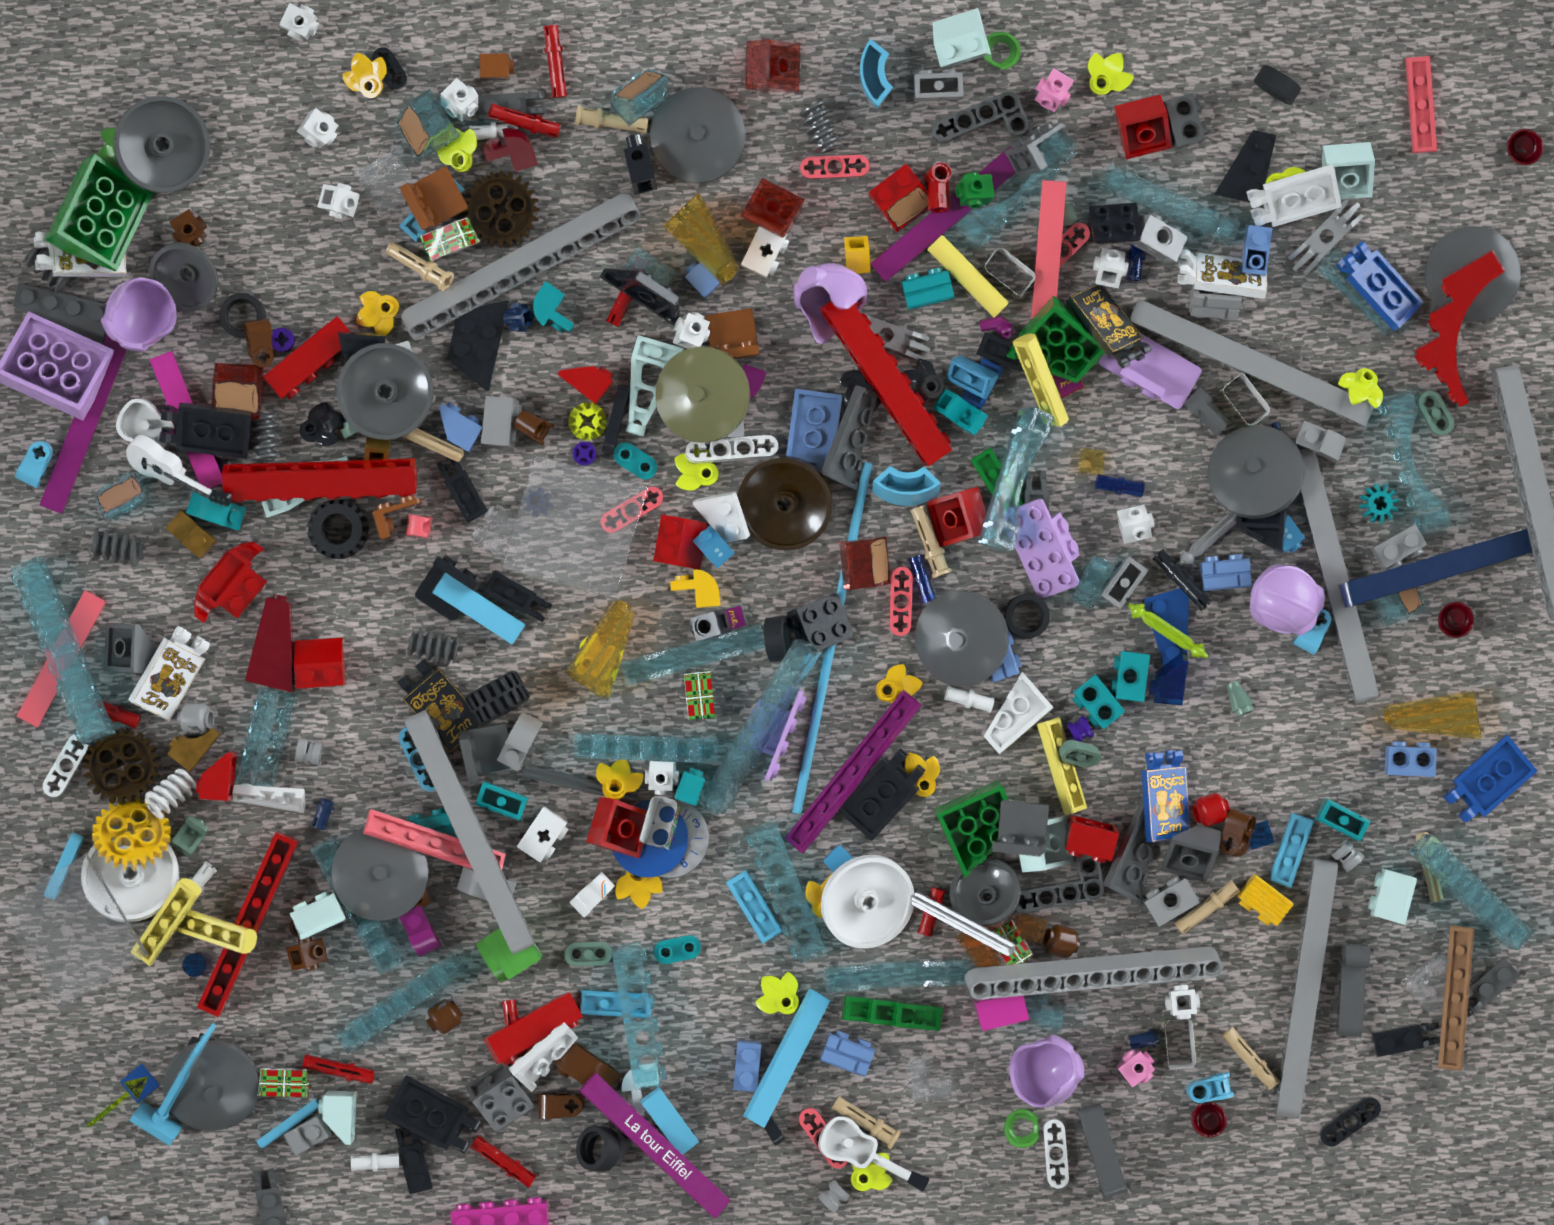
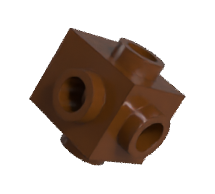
(183, 222)
(307, 954)

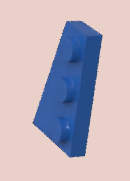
(1174, 609)

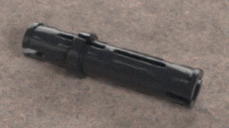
(1175, 572)

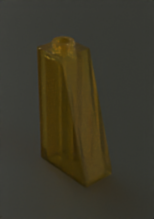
(702, 238)
(602, 652)
(1441, 715)

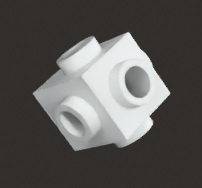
(291, 18)
(459, 100)
(318, 128)
(338, 200)
(1110, 267)
(691, 330)
(1135, 524)
(666, 768)
(1189, 1008)

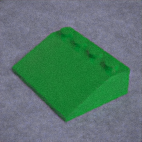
(99, 214)

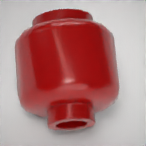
(1210, 809)

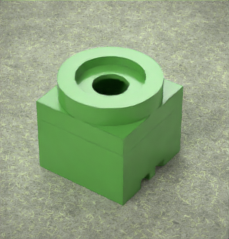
(500, 958)

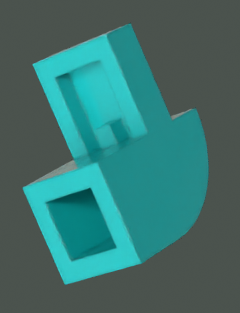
(545, 307)
(960, 412)
(226, 516)

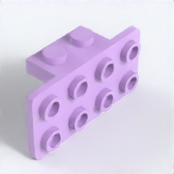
(1159, 374)
(1046, 549)
(777, 744)

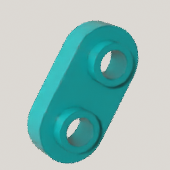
(635, 460)
(677, 949)

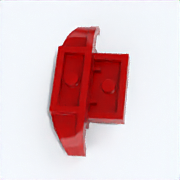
(230, 582)

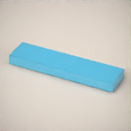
(478, 608)

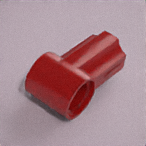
(938, 188)

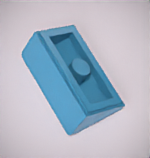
(971, 376)

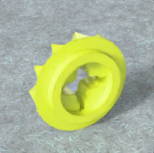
(599, 421)

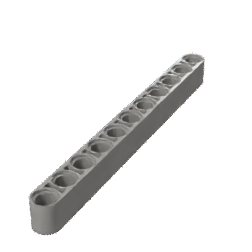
(520, 265)
(1249, 361)
(1528, 474)
(1334, 572)
(469, 832)
(1093, 973)
(1306, 992)

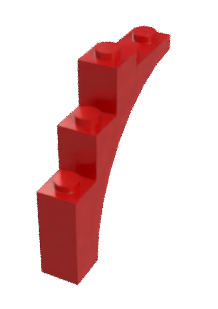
(1441, 351)

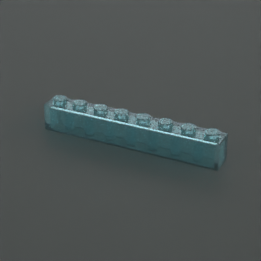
(62, 651)
(759, 726)

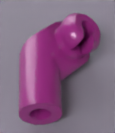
(998, 324)

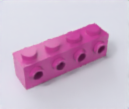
(511, 1212)

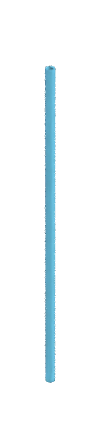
(829, 653)

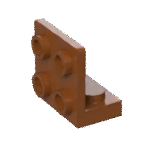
(434, 199)
(734, 333)
(385, 525)

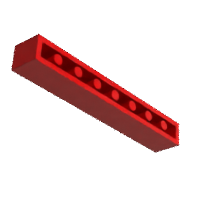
(887, 382)
(320, 479)
(252, 917)

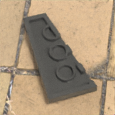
(62, 309)
(846, 449)
(1131, 862)

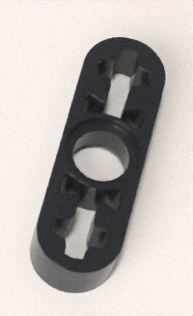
(615, 419)
(1359, 1124)

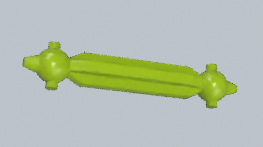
(1167, 630)

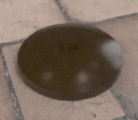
(785, 502)

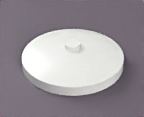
(139, 891)
(867, 901)

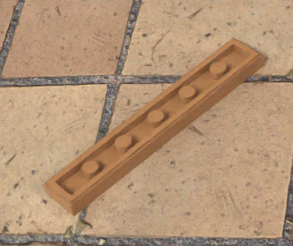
(1456, 998)

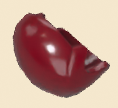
(1526, 140)
(1462, 617)
(1213, 1124)

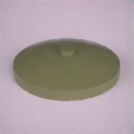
(702, 394)

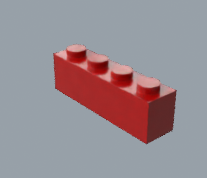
(307, 360)
(532, 1028)

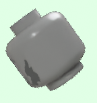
(195, 718)

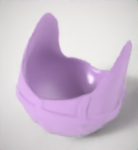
(827, 283)
(139, 314)
(1286, 600)
(1045, 1071)

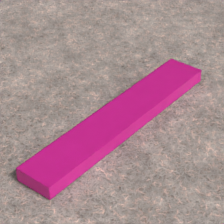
(176, 392)

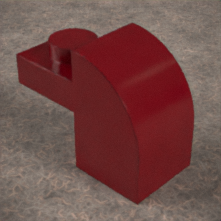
(514, 144)

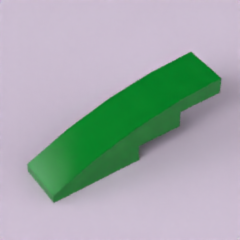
(892, 1013)

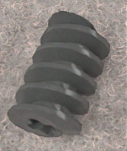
(819, 128)
(60, 281)
(264, 437)
(117, 548)
(433, 647)

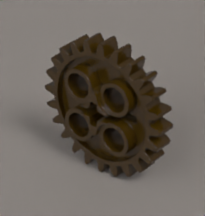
(520, 220)
(126, 787)

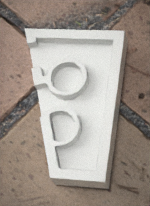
(1017, 715)
(273, 797)
(537, 1061)

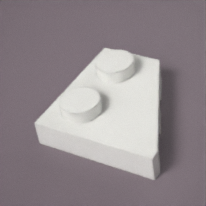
(724, 515)

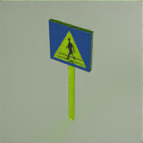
(138, 1085)

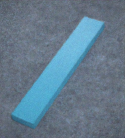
(786, 1058)

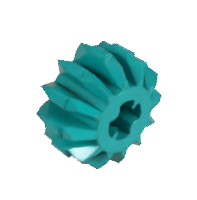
(1371, 506)

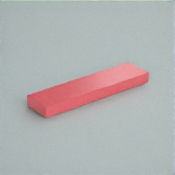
(1421, 104)

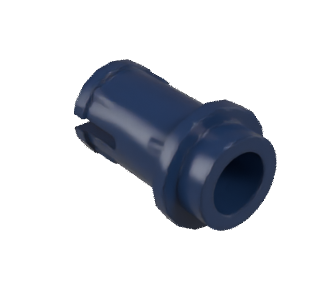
(322, 813)
(1144, 1039)

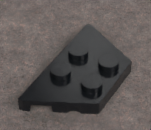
(647, 292)
(477, 342)
(1265, 530)

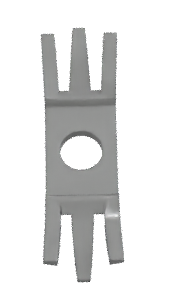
(1316, 246)
(900, 338)

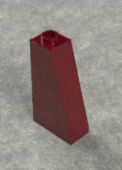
(273, 650)

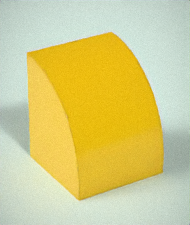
(857, 254)

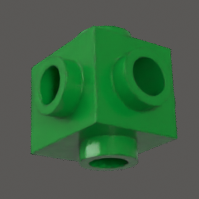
(975, 190)

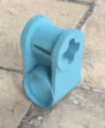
(33, 467)
(1312, 639)
(1212, 1088)

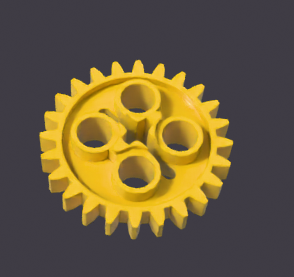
(138, 851)

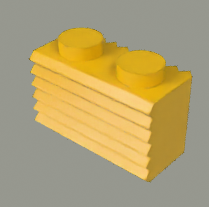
(1265, 900)

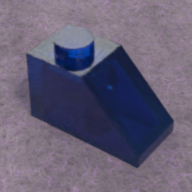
(1170, 681)

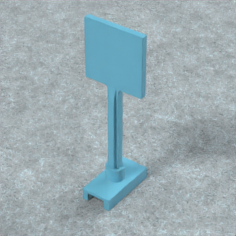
(157, 1120)

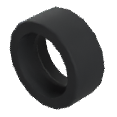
(1277, 84)
(232, 300)
(1027, 634)
(776, 638)
(611, 1151)

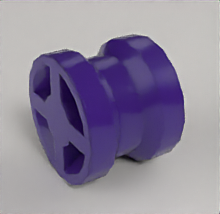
(287, 340)
(582, 450)
(1080, 729)

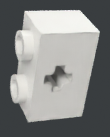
(755, 261)
(545, 820)

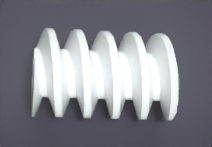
(168, 792)

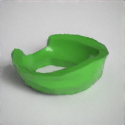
(1012, 43)
(1026, 1141)

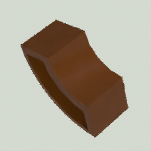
(581, 1064)

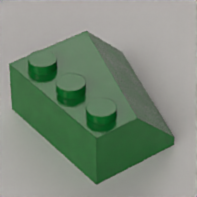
(1063, 341)
(972, 824)

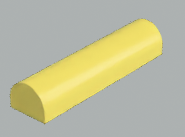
(968, 276)
(1040, 378)
(1063, 773)
(169, 918)
(218, 932)

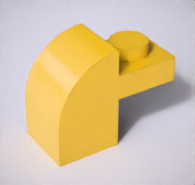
(705, 588)

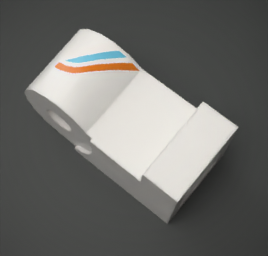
(592, 894)

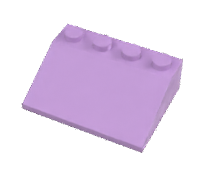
(55, 365)

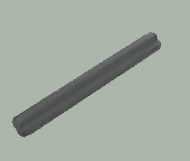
(571, 781)

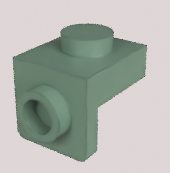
(190, 835)

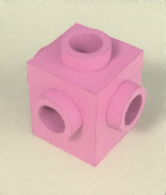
(1053, 90)
(1129, 1061)

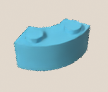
(872, 74)
(906, 488)

